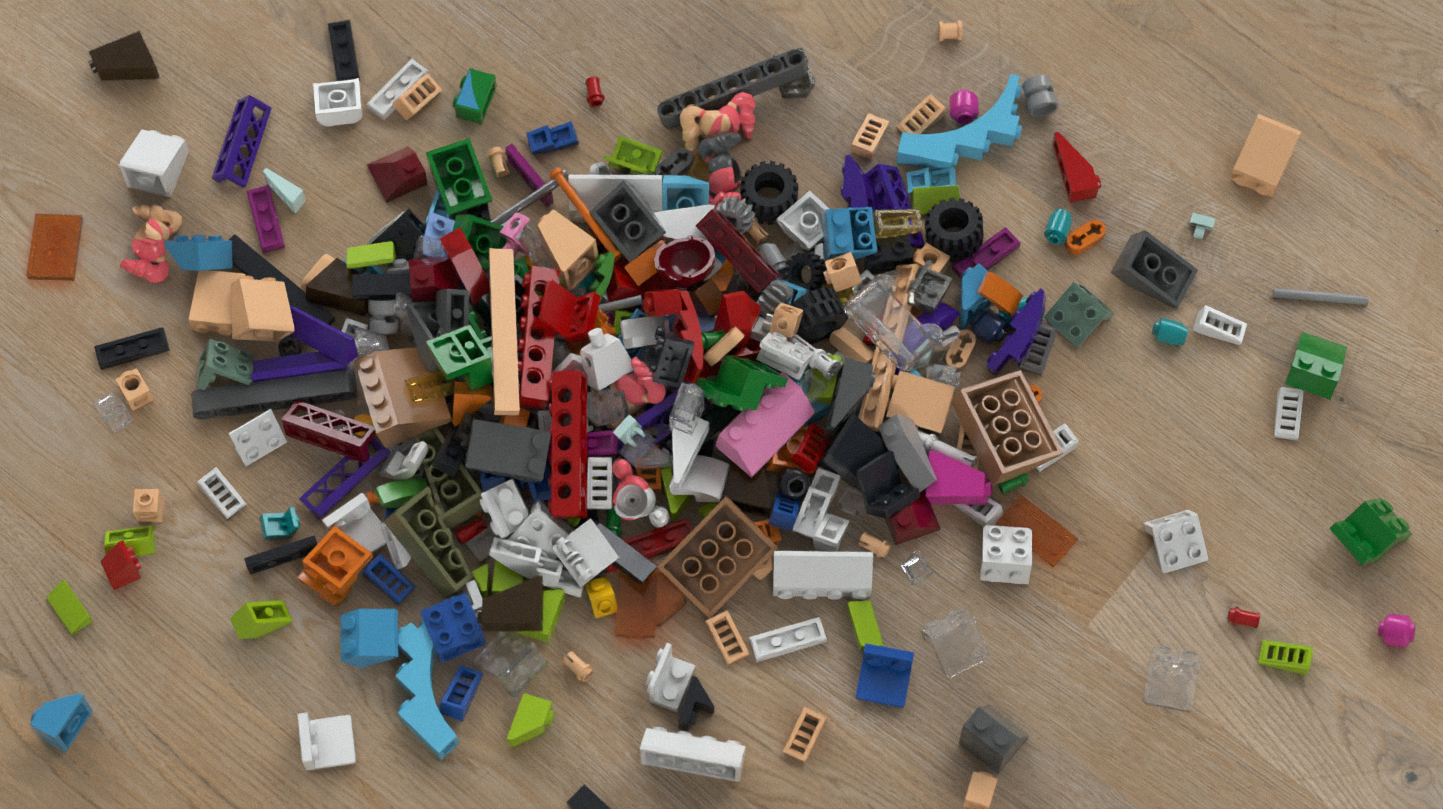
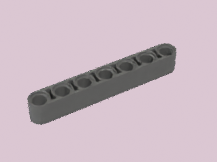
(740, 80)
(273, 394)

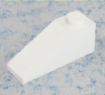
(685, 450)

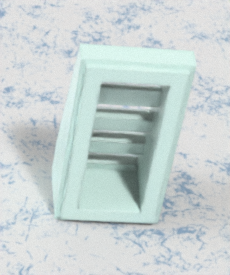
(288, 192)

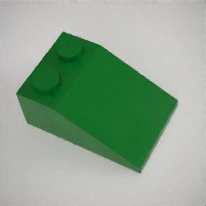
(458, 177)
(1316, 365)

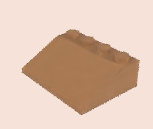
(388, 400)
(1006, 426)
(717, 557)

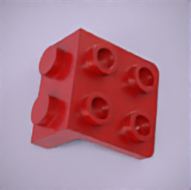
(567, 314)

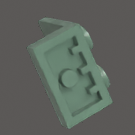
(1078, 313)
(225, 361)

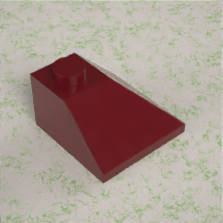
(398, 173)
(430, 276)
(913, 521)

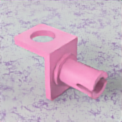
(511, 234)

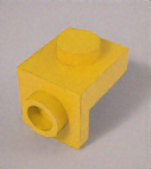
(601, 597)

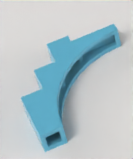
(970, 141)
(421, 712)

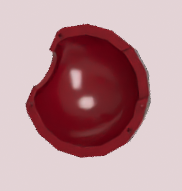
(685, 261)

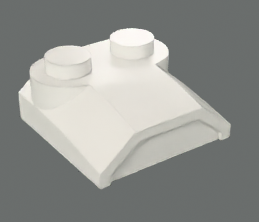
(338, 102)
(803, 221)

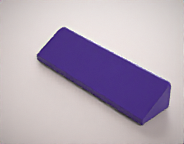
(323, 337)

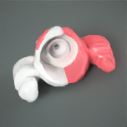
(637, 488)

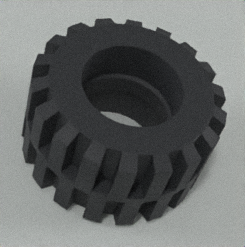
(769, 176)
(955, 214)
(821, 314)

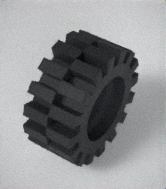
(816, 266)

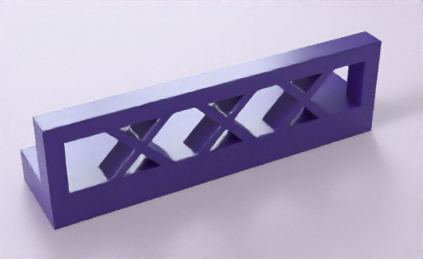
(234, 140)
(885, 197)
(295, 366)
(653, 415)
(345, 487)

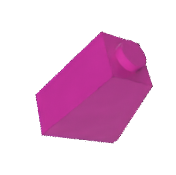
(957, 482)

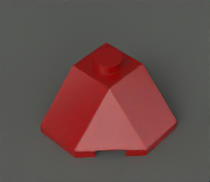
(737, 311)

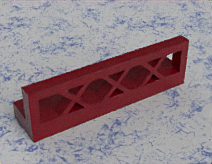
(737, 250)
(324, 435)

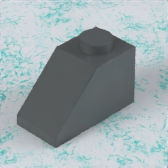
(452, 309)

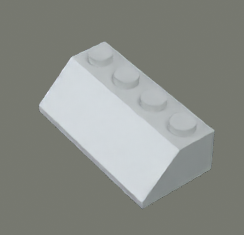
(595, 188)
(822, 574)
(692, 754)

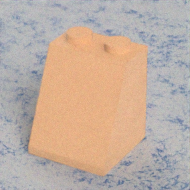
(1265, 155)
(567, 249)
(260, 310)

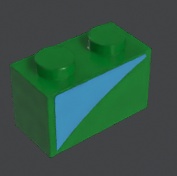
(475, 95)

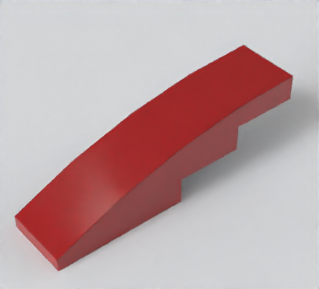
(687, 327)

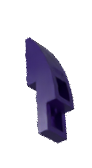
(856, 187)
(1026, 327)

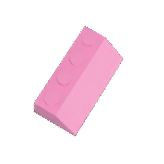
(761, 432)

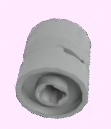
(1040, 96)
(383, 316)

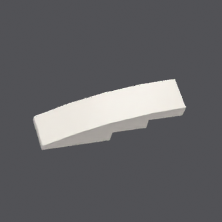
(816, 502)
(529, 563)

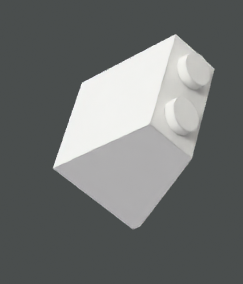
(154, 162)
(682, 222)

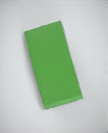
(603, 270)
(399, 492)

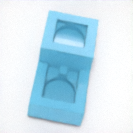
(926, 178)

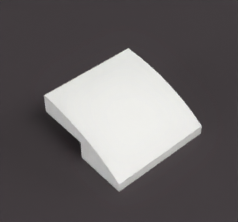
(704, 480)

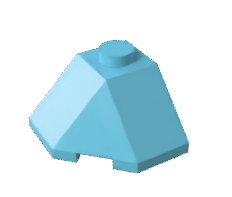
(683, 192)

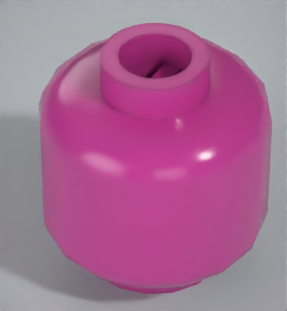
(964, 106)
(1397, 630)

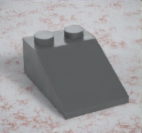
(628, 220)
(1154, 269)
(424, 328)
(851, 384)
(508, 450)

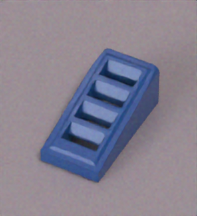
(784, 512)
(388, 567)
(456, 707)

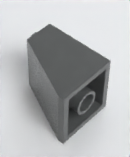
(991, 738)

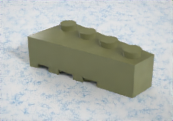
(458, 494)
(429, 542)

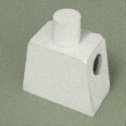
(604, 359)

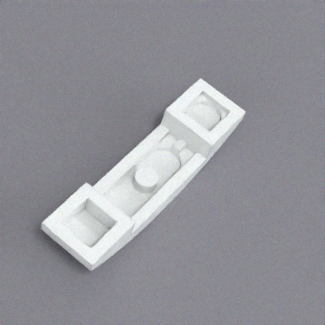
(404, 467)

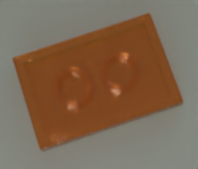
(54, 247)

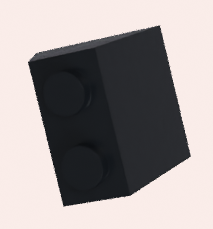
(851, 449)

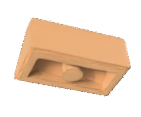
(851, 346)

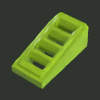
(1295, 649)

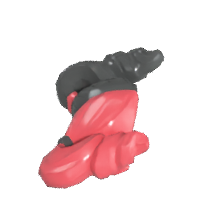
(722, 167)

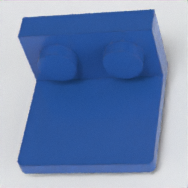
(453, 627)
(884, 675)

